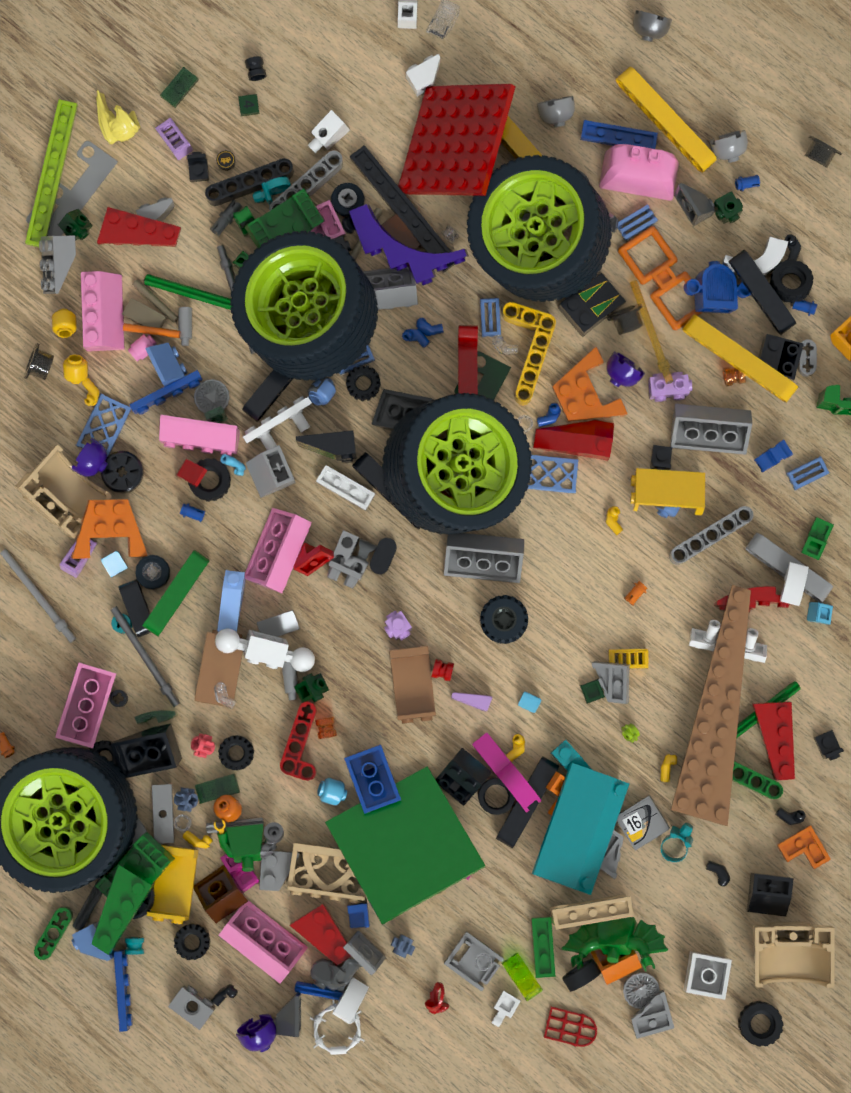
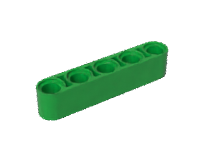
(176, 593)
(765, 782)

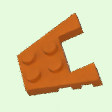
(578, 395)
(107, 520)

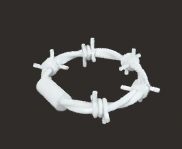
(338, 1049)

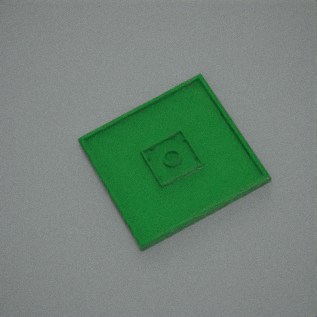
(406, 847)

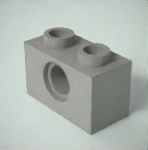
(180, 1006)

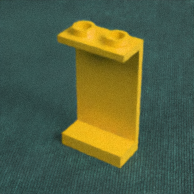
(668, 489)
(175, 887)

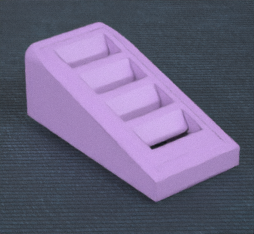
(181, 148)
(79, 565)
(478, 701)

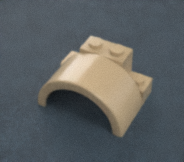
(58, 490)
(792, 955)

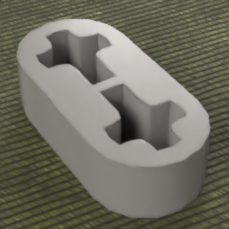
(812, 359)

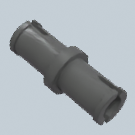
(225, 218)

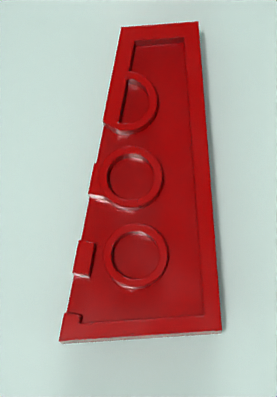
(128, 228)
(777, 734)

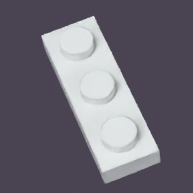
(345, 487)

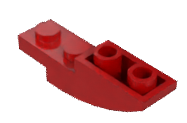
(763, 595)

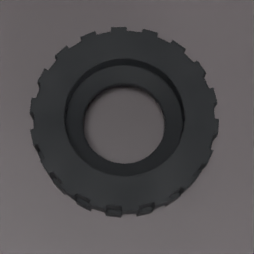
(796, 268)
(223, 484)
(775, 1023)

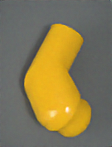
(93, 392)
(612, 518)
(665, 767)

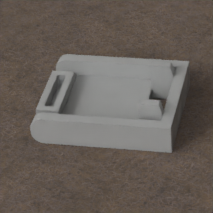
(466, 966)

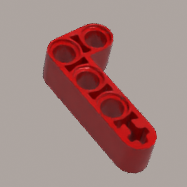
(467, 359)
(302, 740)

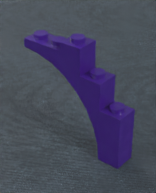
(375, 237)

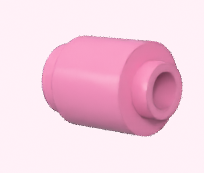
(138, 347)

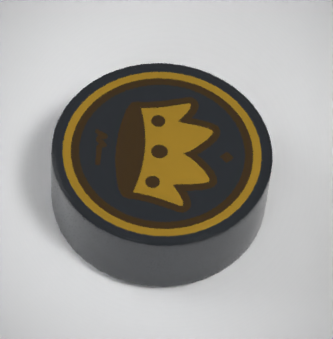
(225, 160)

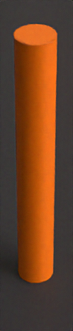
(151, 330)

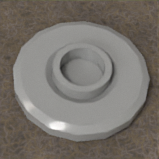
(211, 395)
(640, 989)

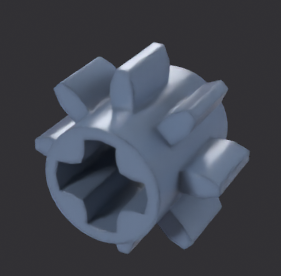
(186, 799)
(403, 946)

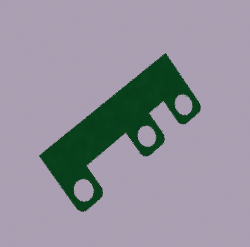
(490, 384)

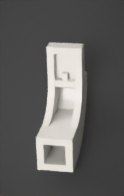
(771, 257)

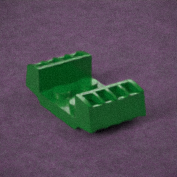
(294, 214)
(830, 400)
(144, 859)

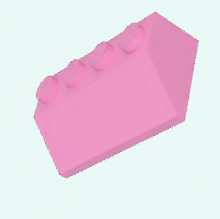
(102, 311)
(198, 435)
(277, 550)
(85, 705)
(263, 941)

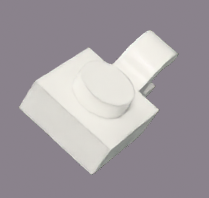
(506, 1006)

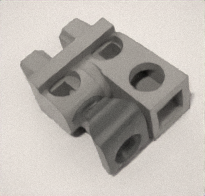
(347, 563)

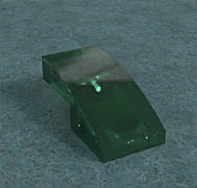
(161, 716)
(215, 788)

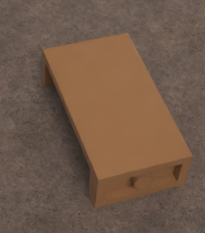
(217, 668)
(412, 684)

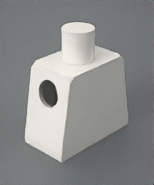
(329, 125)

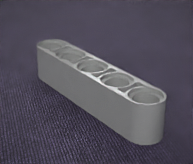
(310, 177)
(719, 531)
(779, 560)

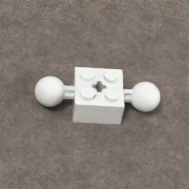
(265, 649)

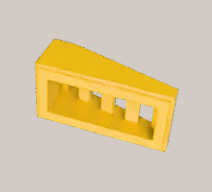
(645, 658)

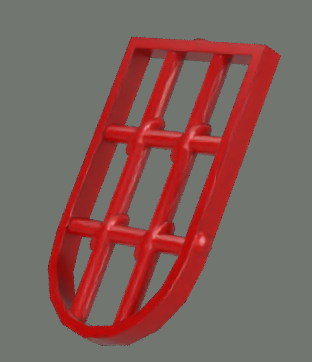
(562, 1032)

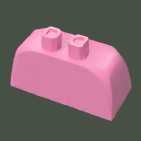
(639, 171)

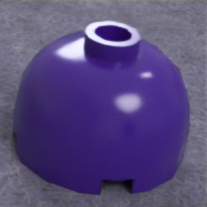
(623, 371)
(91, 459)
(257, 1034)

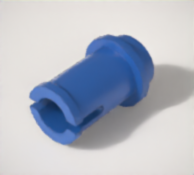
(747, 182)
(805, 306)
(192, 512)

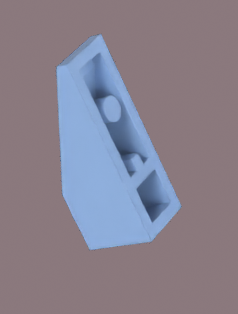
(231, 600)

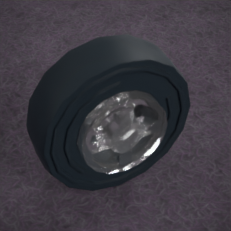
(152, 580)

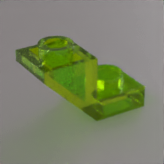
(522, 976)

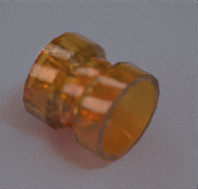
(732, 376)
(326, 732)

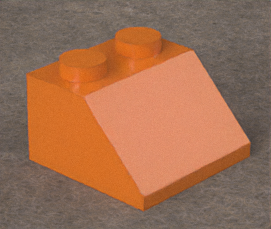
(615, 971)

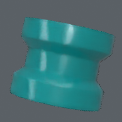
(114, 623)
(134, 945)

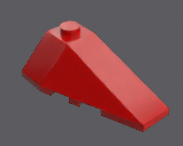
(583, 439)

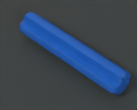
(311, 989)

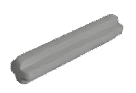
(210, 826)

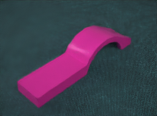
(506, 771)

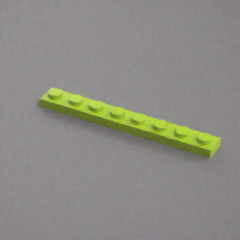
(51, 172)

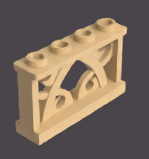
(309, 852)
(591, 911)

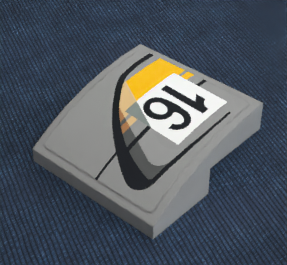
(642, 822)

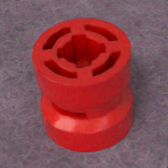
(442, 670)

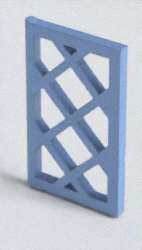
(96, 412)
(559, 461)

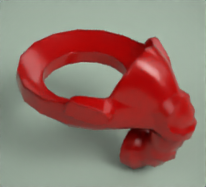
(432, 1004)

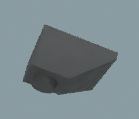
(694, 204)
(289, 1018)

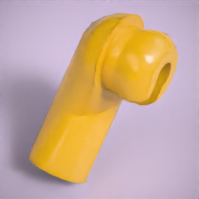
(518, 747)
(197, 842)

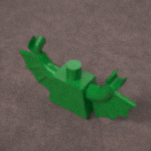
(616, 939)

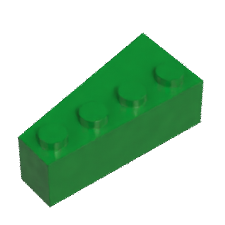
(121, 905)

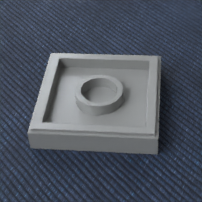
(364, 952)

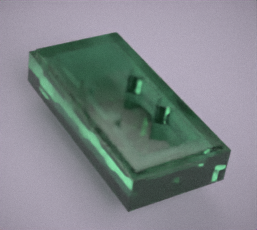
(179, 87)
(216, 415)

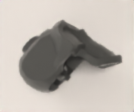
(333, 976)

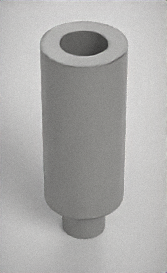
(185, 325)
(290, 680)

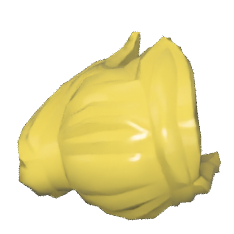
(118, 128)

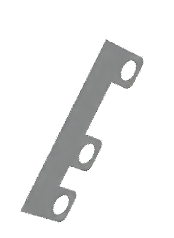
(78, 196)

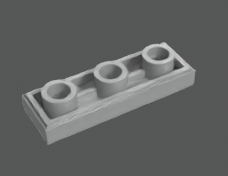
(163, 800)

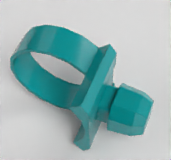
(270, 188)
(683, 834)

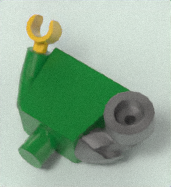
(247, 842)

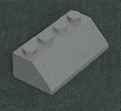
(393, 287)
(711, 429)
(484, 557)

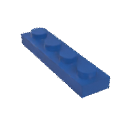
(614, 135)
(159, 397)
(123, 998)

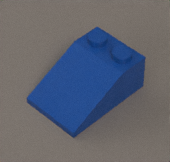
(372, 778)

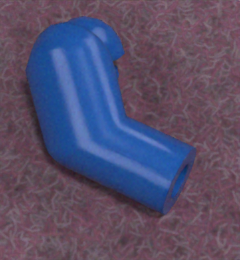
(427, 329)
(415, 335)
(551, 416)

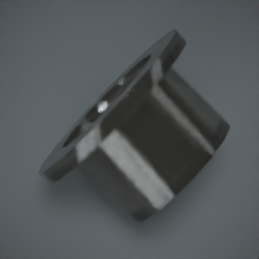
(821, 152)
(627, 319)
(38, 363)

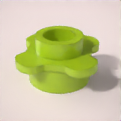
(630, 732)

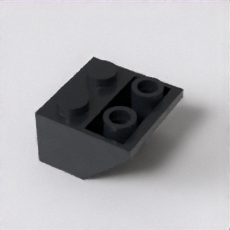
(781, 354)
(463, 776)
(769, 894)

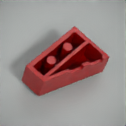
(323, 933)

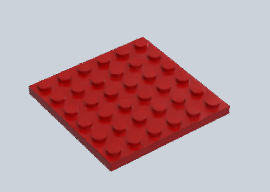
(456, 139)

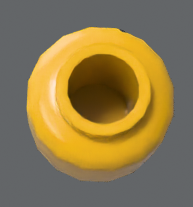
(64, 323)
(75, 369)

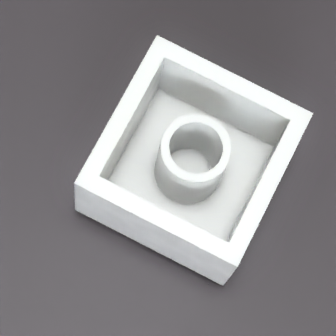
(707, 975)

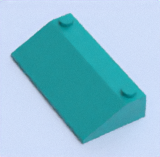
(580, 828)

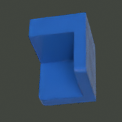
(358, 915)

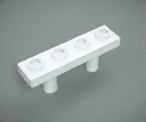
(268, 423)
(707, 639)

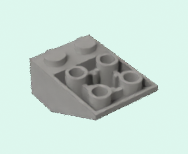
(56, 261)

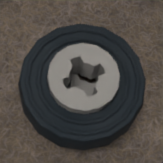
(343, 206)

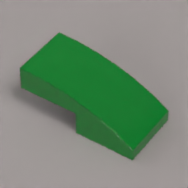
(817, 538)

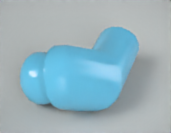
(233, 462)

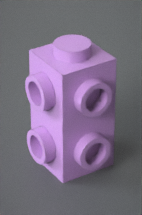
(677, 389)
(397, 626)

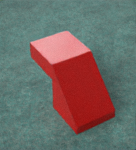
(191, 472)

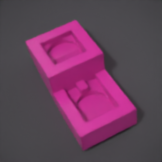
(244, 879)

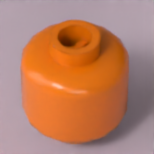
(227, 808)

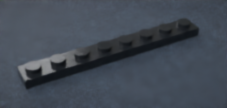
(399, 202)

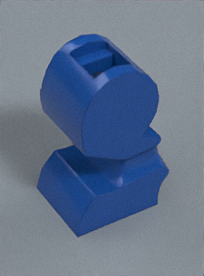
(773, 456)

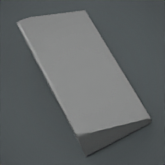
(279, 624)

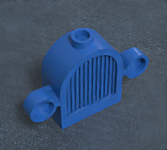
(716, 289)

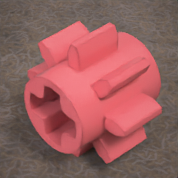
(202, 745)

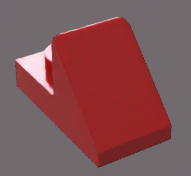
(312, 558)

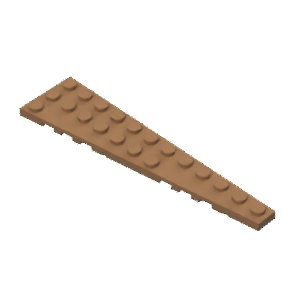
(710, 754)

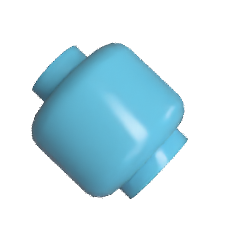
(331, 791)

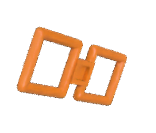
(661, 275)

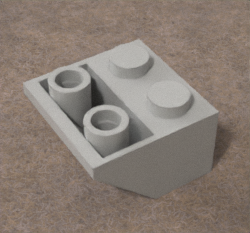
(270, 471)

